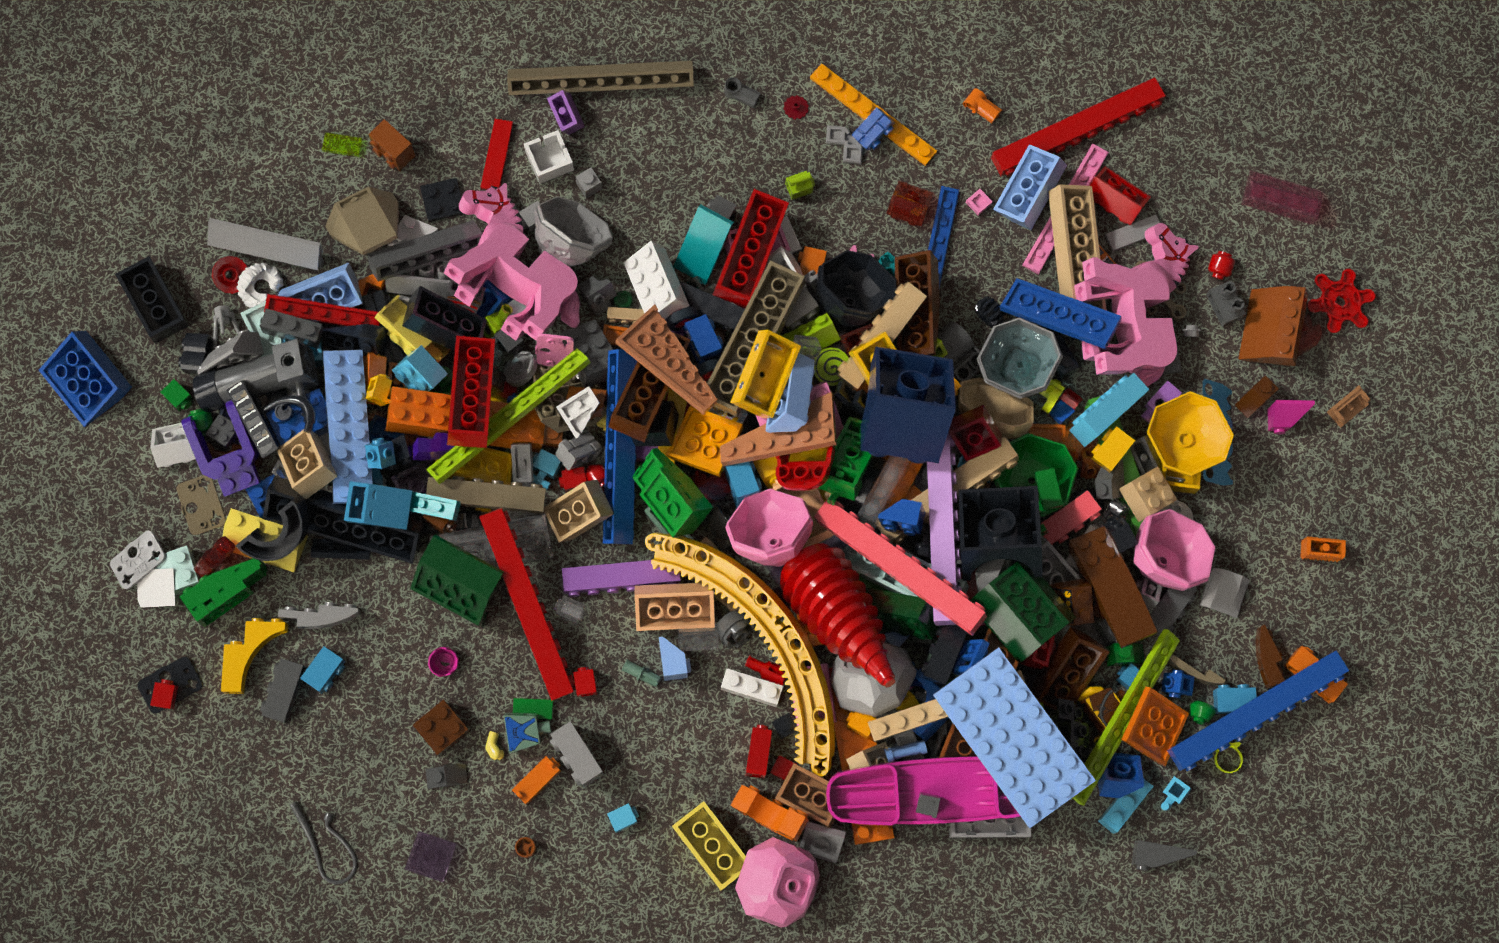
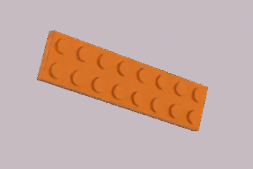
(849, 744)

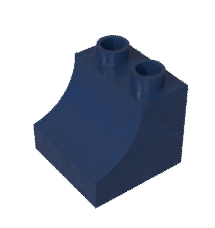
(908, 405)

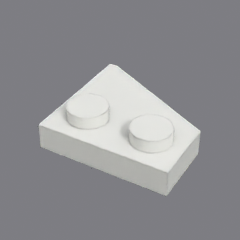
(410, 229)
(579, 410)

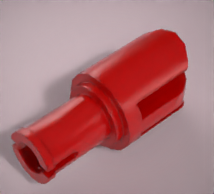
(768, 671)

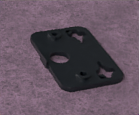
(178, 675)

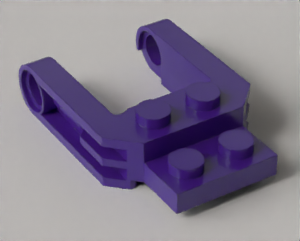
(234, 470)

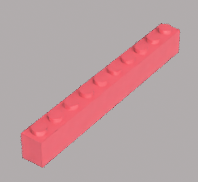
(901, 567)

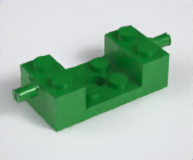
(846, 470)

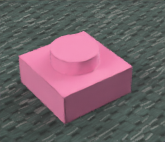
(978, 202)

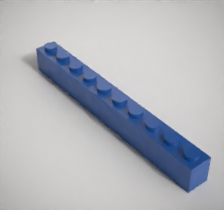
(619, 457)
(1257, 711)

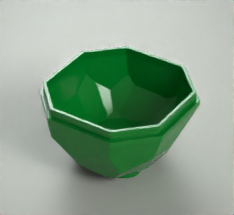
(1037, 455)

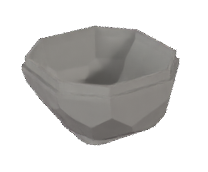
(863, 693)

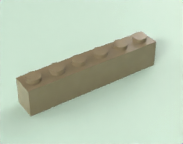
(490, 495)

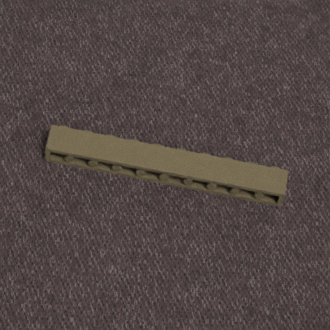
(600, 77)

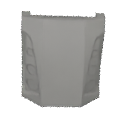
(1224, 592)

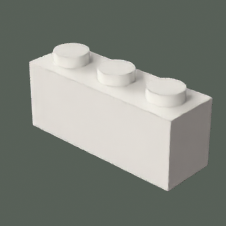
(751, 687)

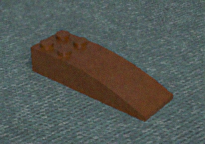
(921, 330)
(1112, 586)

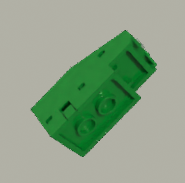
(671, 494)
(225, 589)

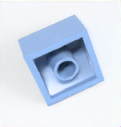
(673, 661)

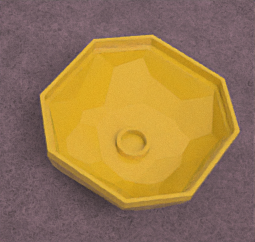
(1190, 434)

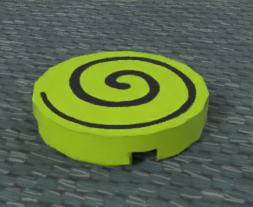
(827, 365)

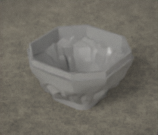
(570, 231)

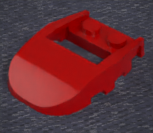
(803, 474)

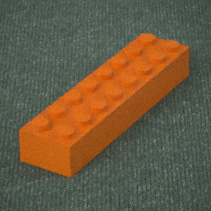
(428, 412)

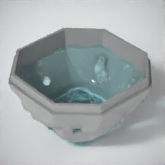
(1019, 344)

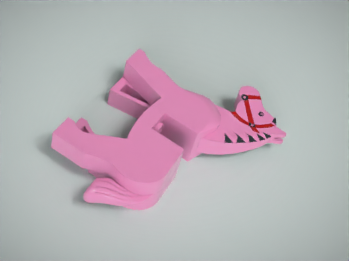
(544, 287)
(1144, 342)

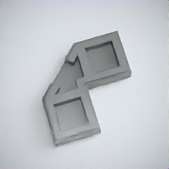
(841, 136)

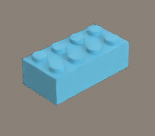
(1108, 408)

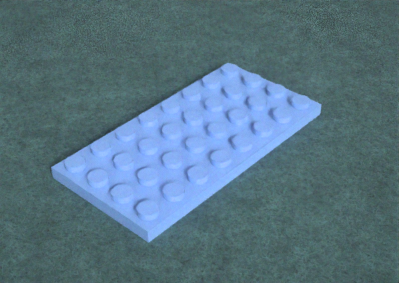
(1014, 737)

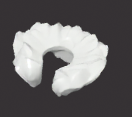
(251, 276)

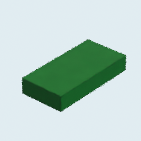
(1048, 489)
(541, 707)

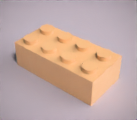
(674, 606)

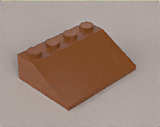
(1274, 325)

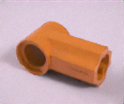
(980, 104)

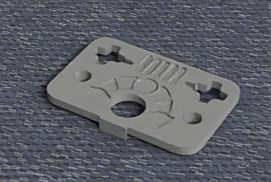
(140, 564)

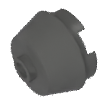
(734, 629)

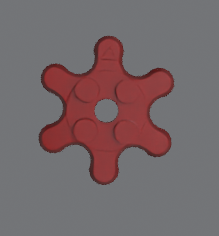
(1344, 289)

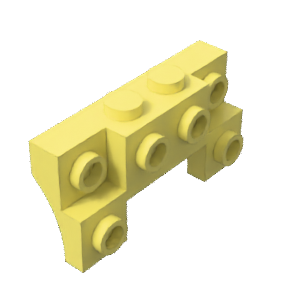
(392, 318)

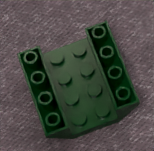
(456, 580)
(1022, 610)

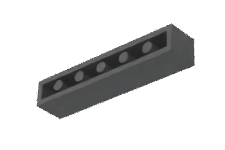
(424, 250)

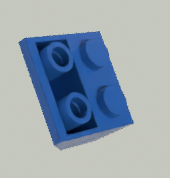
(903, 516)

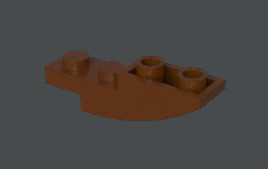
(1267, 656)

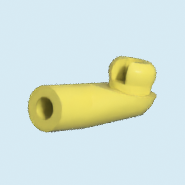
(492, 748)

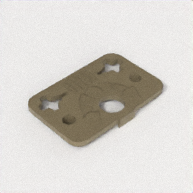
(205, 502)

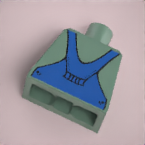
(524, 730)

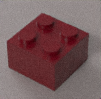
(975, 433)

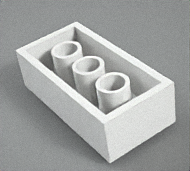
(655, 280)

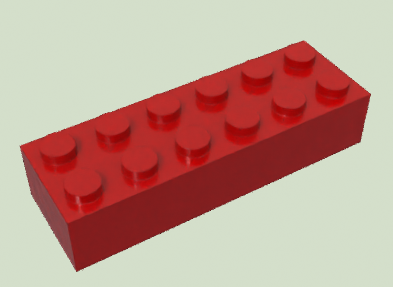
(750, 248)
(471, 392)

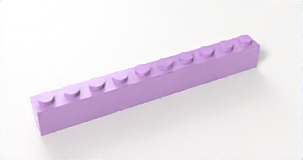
(942, 522)

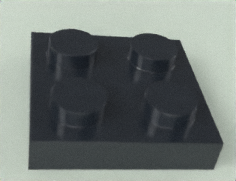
(441, 199)

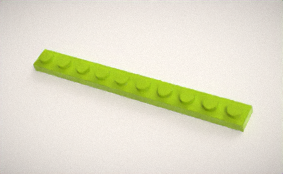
(512, 413)
(1118, 723)

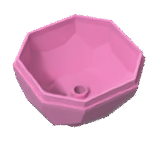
(770, 527)
(1173, 550)
(766, 880)

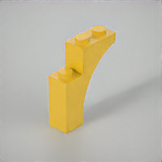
(239, 657)

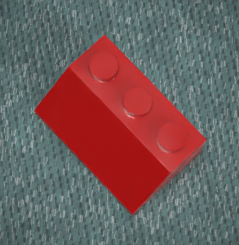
(1118, 196)

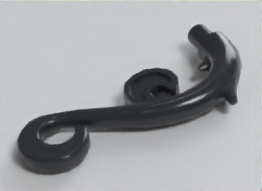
(286, 415)

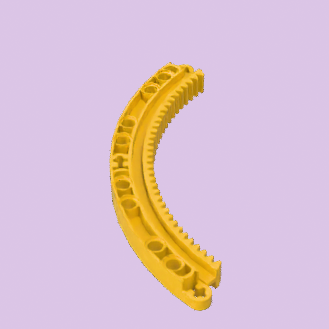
(806, 684)

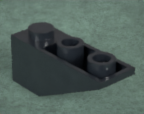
(356, 337)

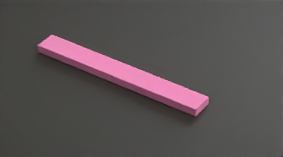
(1084, 177)

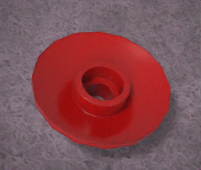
(234, 266)

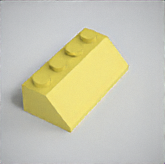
(242, 524)

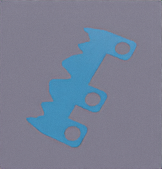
(1220, 395)

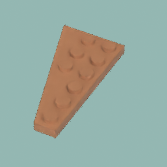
(664, 356)
(759, 444)

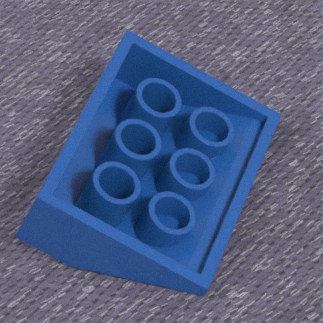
(84, 377)

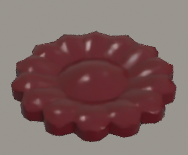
(796, 107)

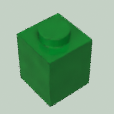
(177, 395)

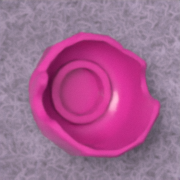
(446, 655)

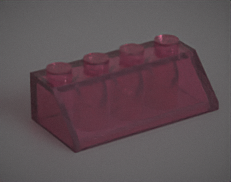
(1282, 197)

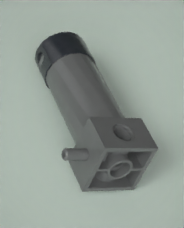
(288, 367)

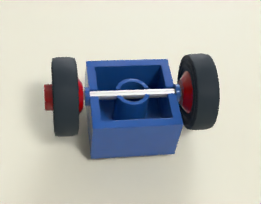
(704, 343)

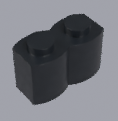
(196, 349)

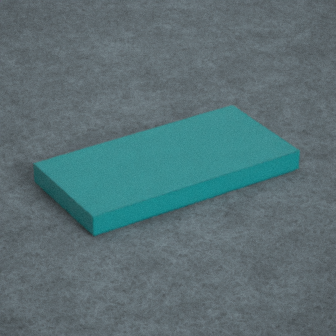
(703, 243)

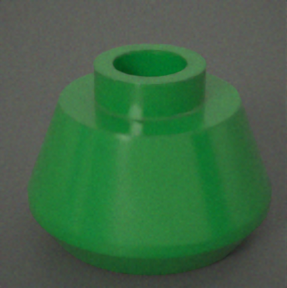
(1201, 712)

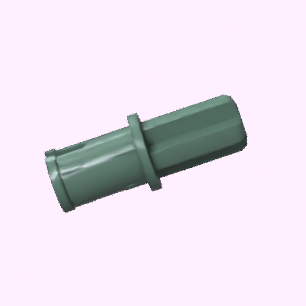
(641, 673)

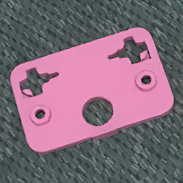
(556, 347)

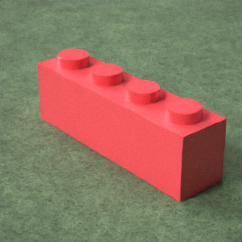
(1071, 518)

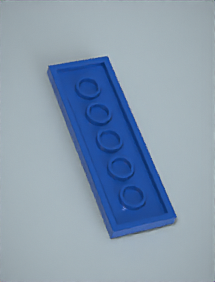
(1061, 313)

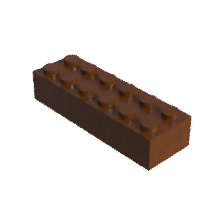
(641, 401)

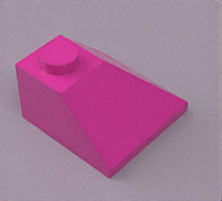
(1286, 413)

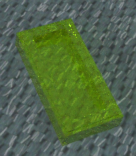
(342, 144)

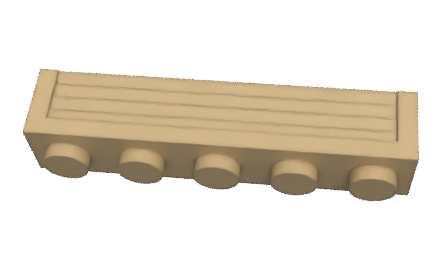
(623, 315)

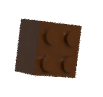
(441, 728)

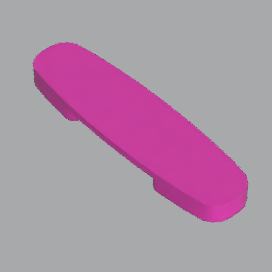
(891, 792)

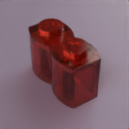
(214, 556)

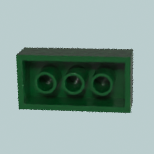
(904, 614)

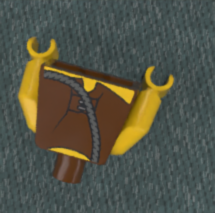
(1100, 705)

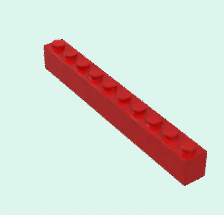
(1082, 125)
(526, 603)

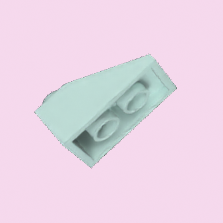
(183, 564)

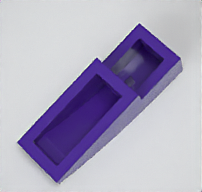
(431, 448)

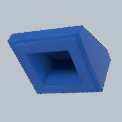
(1061, 412)

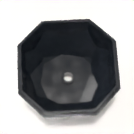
(854, 288)

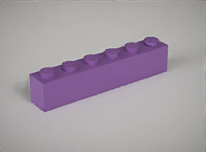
(614, 577)

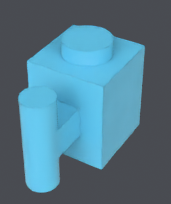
(546, 465)
(1176, 791)

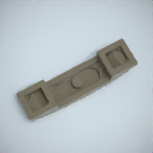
(1208, 677)

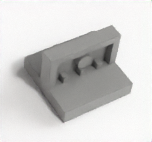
(822, 840)

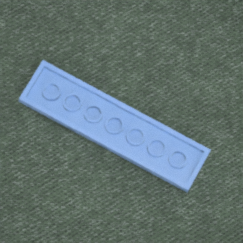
(346, 419)

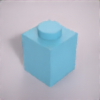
(623, 817)

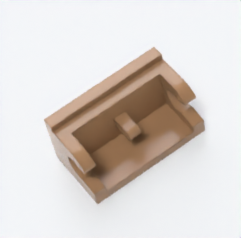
(1349, 406)

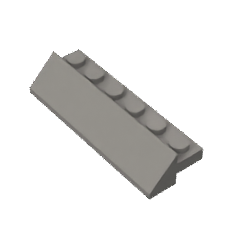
(265, 244)

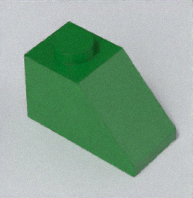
(1125, 656)

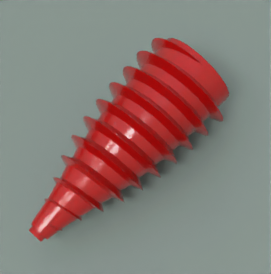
(836, 608)

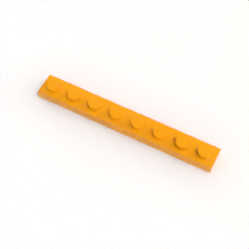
(863, 107)

